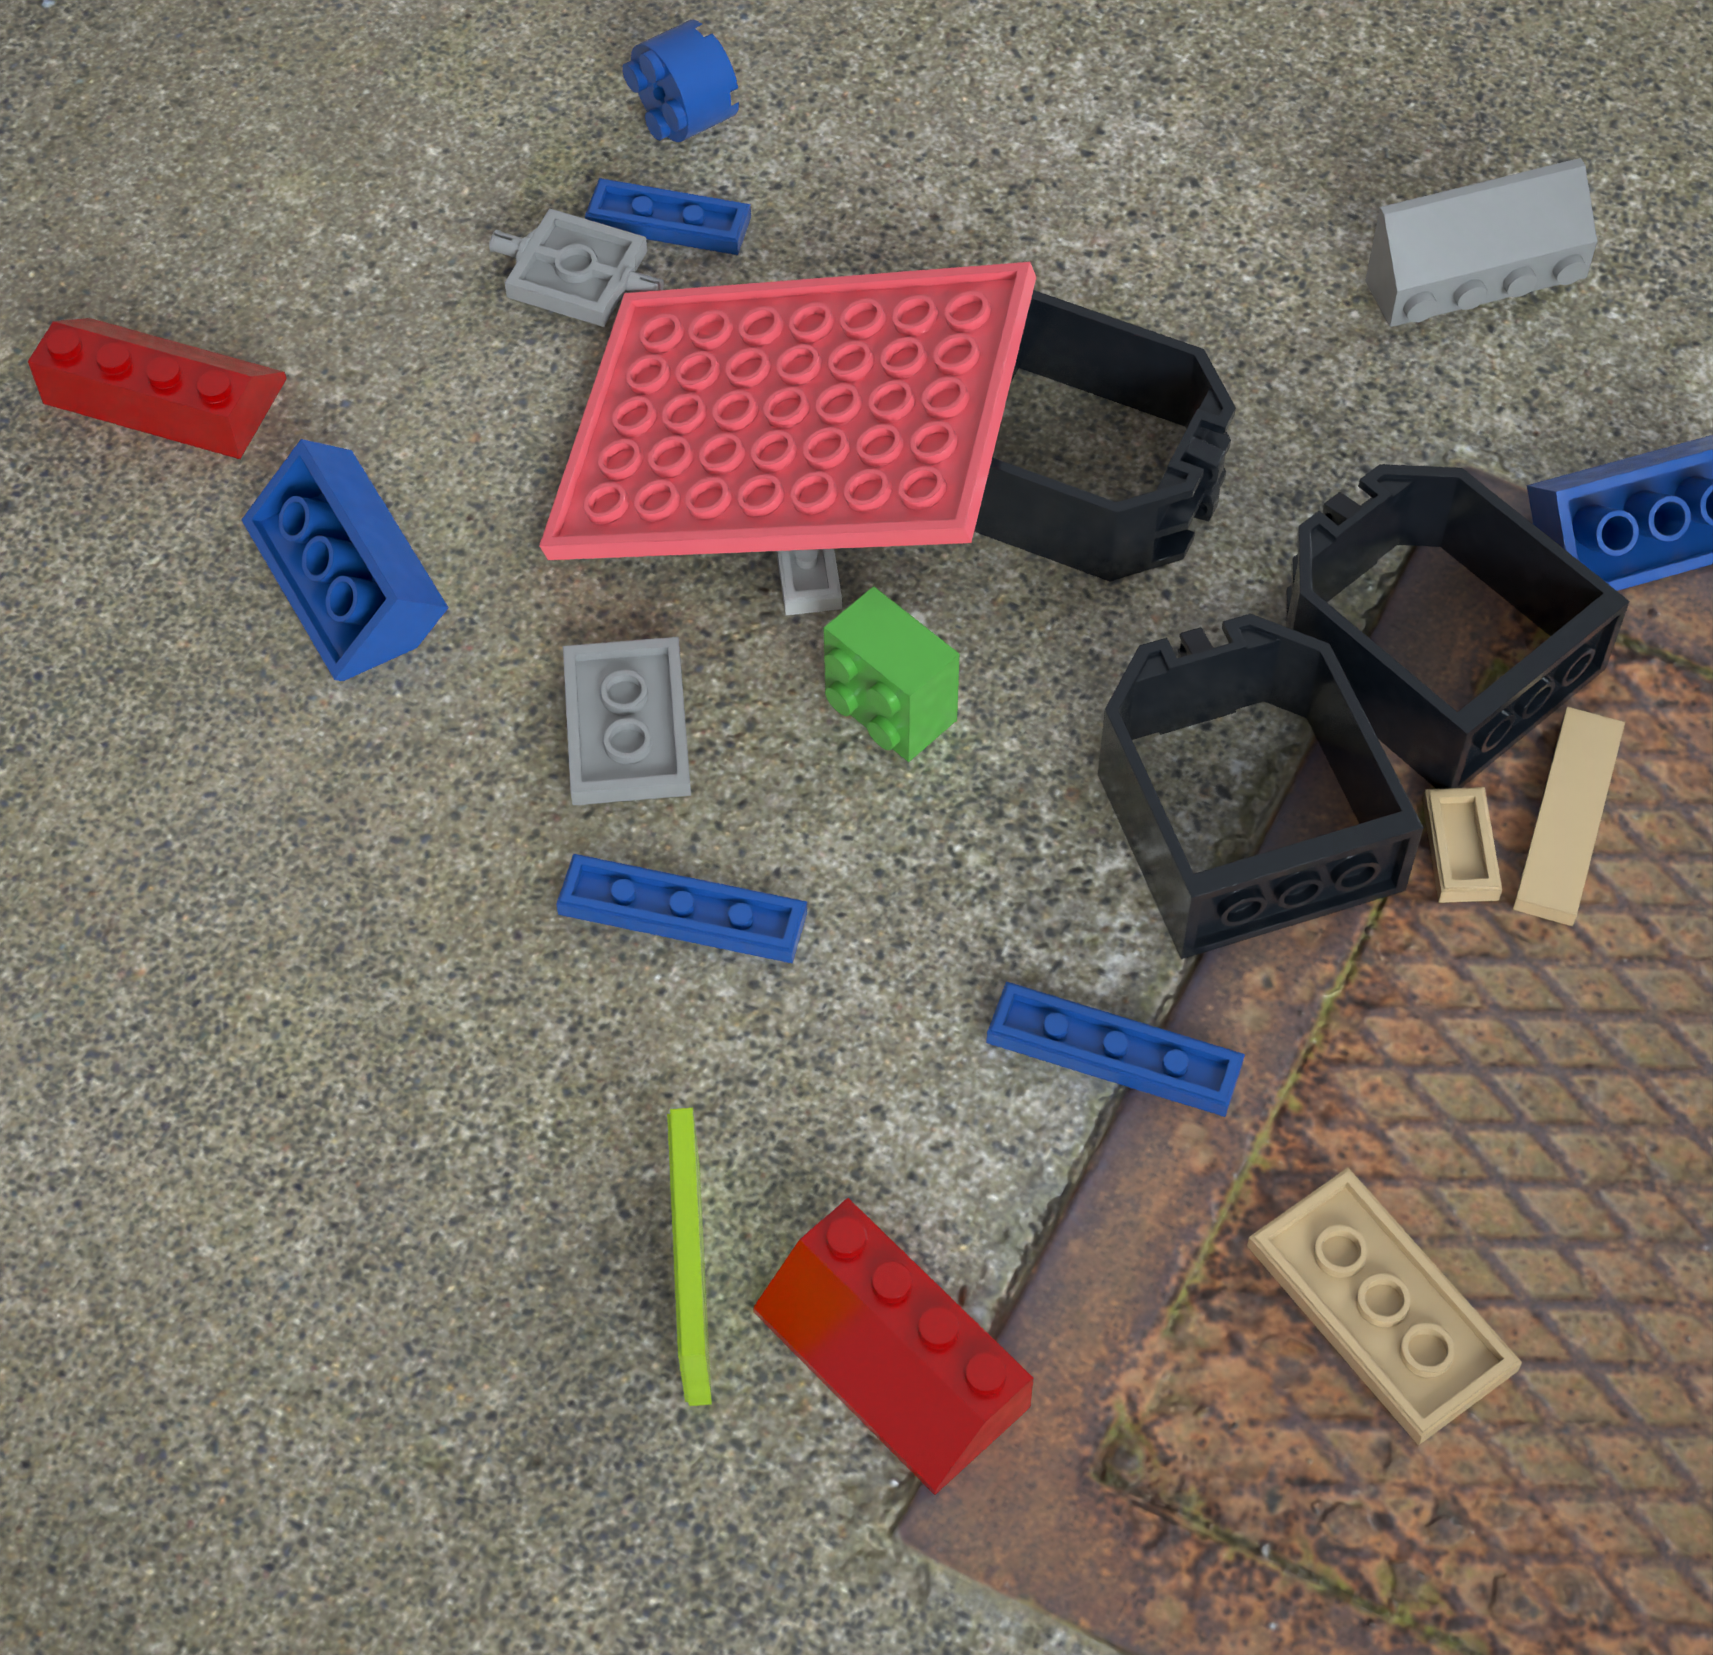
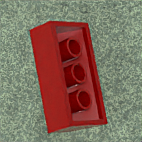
(154, 384)
(894, 1346)

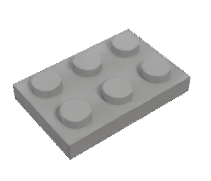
(626, 721)

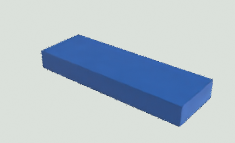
(671, 216)

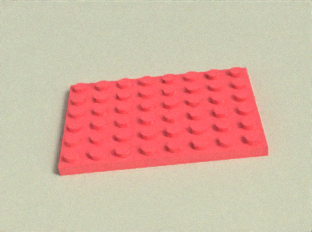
(794, 415)

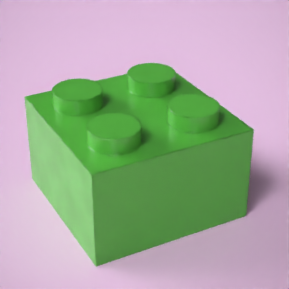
(890, 674)

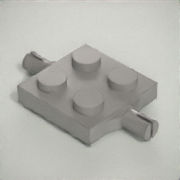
(574, 266)

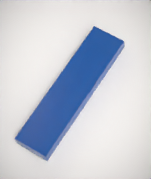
(682, 908)
(1115, 1048)

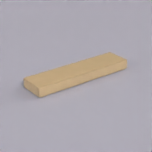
(1569, 816)

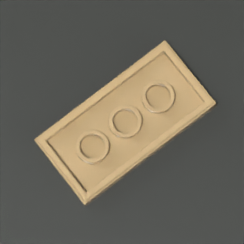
(1384, 1305)

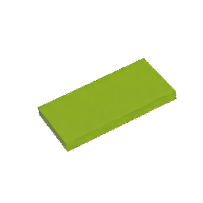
(689, 1257)

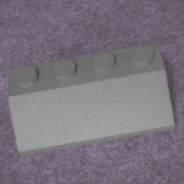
(1482, 243)

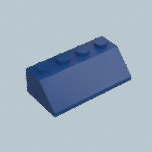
(1634, 514)
(342, 560)

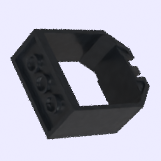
(1138, 372)
(1504, 551)
(1286, 883)

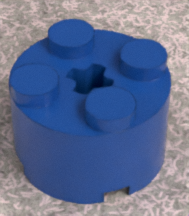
(682, 82)

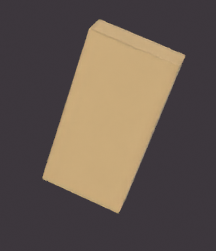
(1461, 845)

